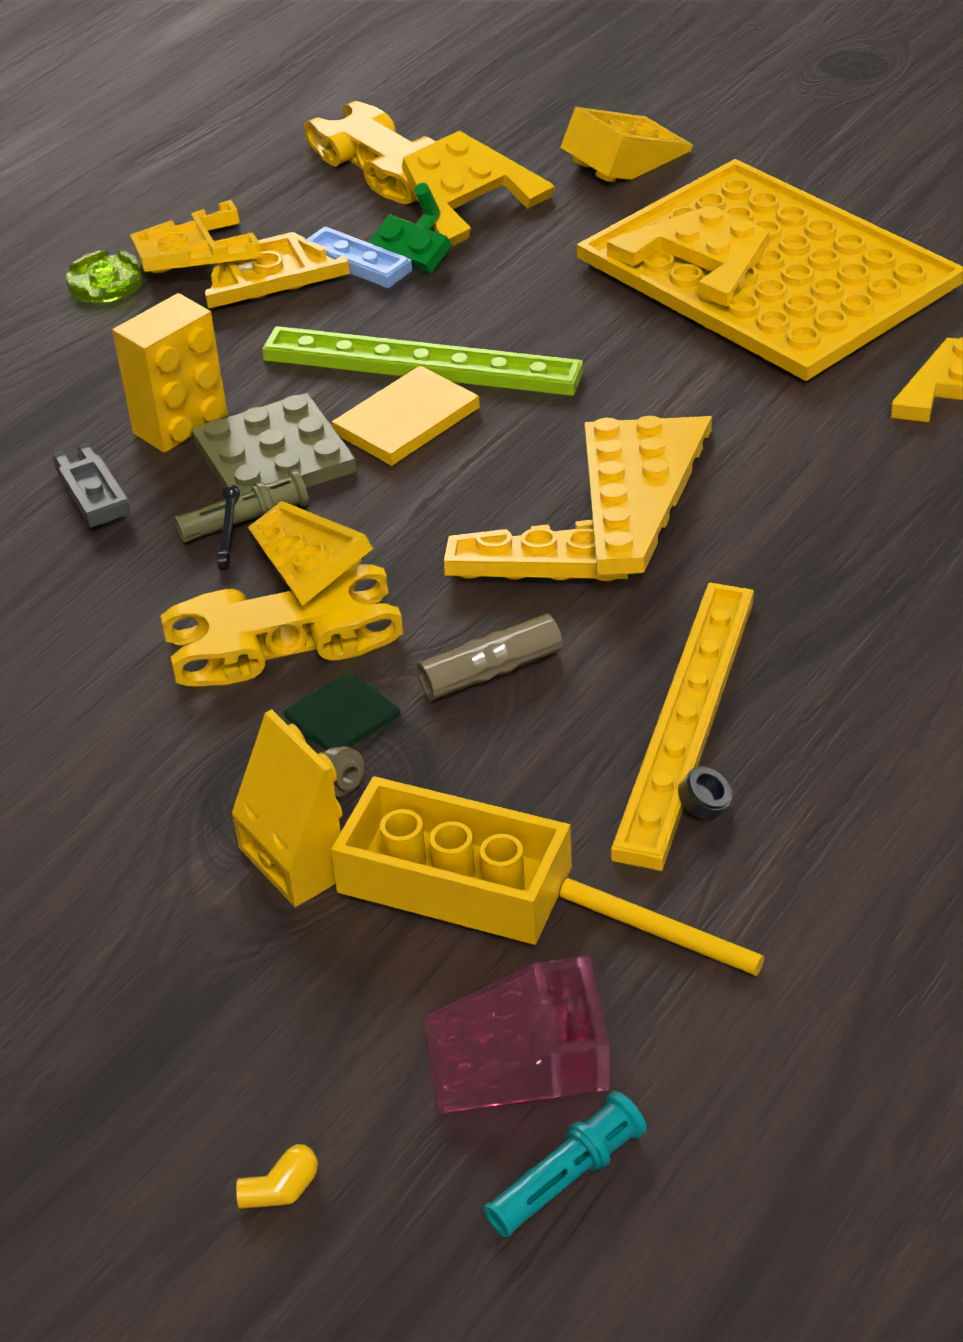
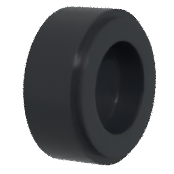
(705, 793)

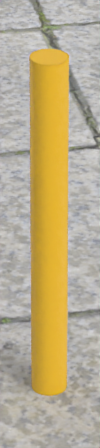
(662, 926)

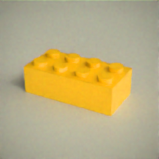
(453, 859)

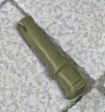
(246, 507)

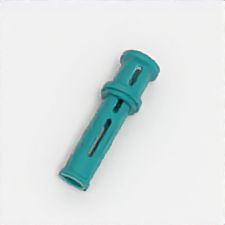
(585, 1148)

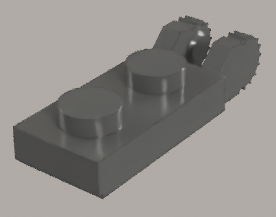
(92, 486)

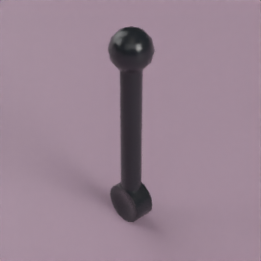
(231, 494)

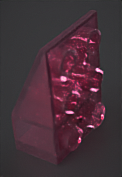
(521, 1039)

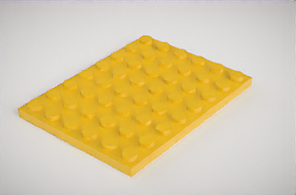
(814, 291)

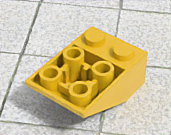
(288, 811)

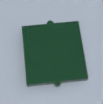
(342, 712)

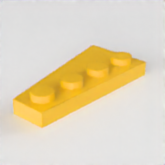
(308, 548)

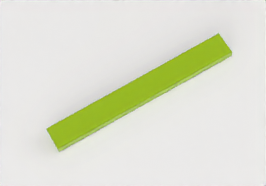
(401, 356)

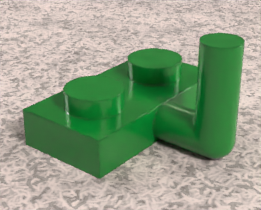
(415, 240)

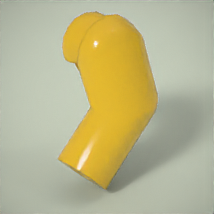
(283, 1183)

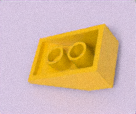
(620, 143)

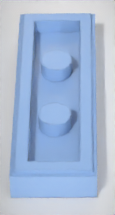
(364, 258)

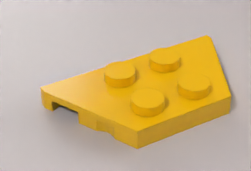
(285, 264)

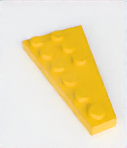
(635, 480)

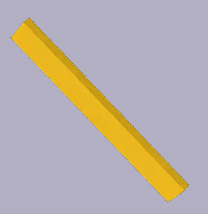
(682, 727)

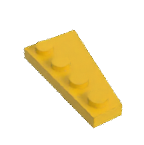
(532, 554)

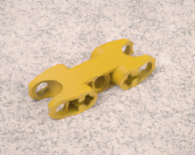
(369, 142)
(244, 633)

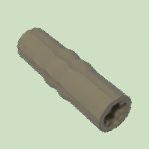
(489, 656)

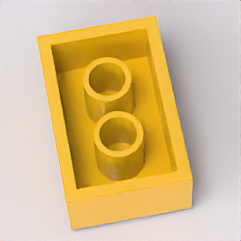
(170, 371)

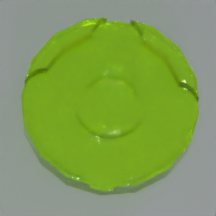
(103, 276)

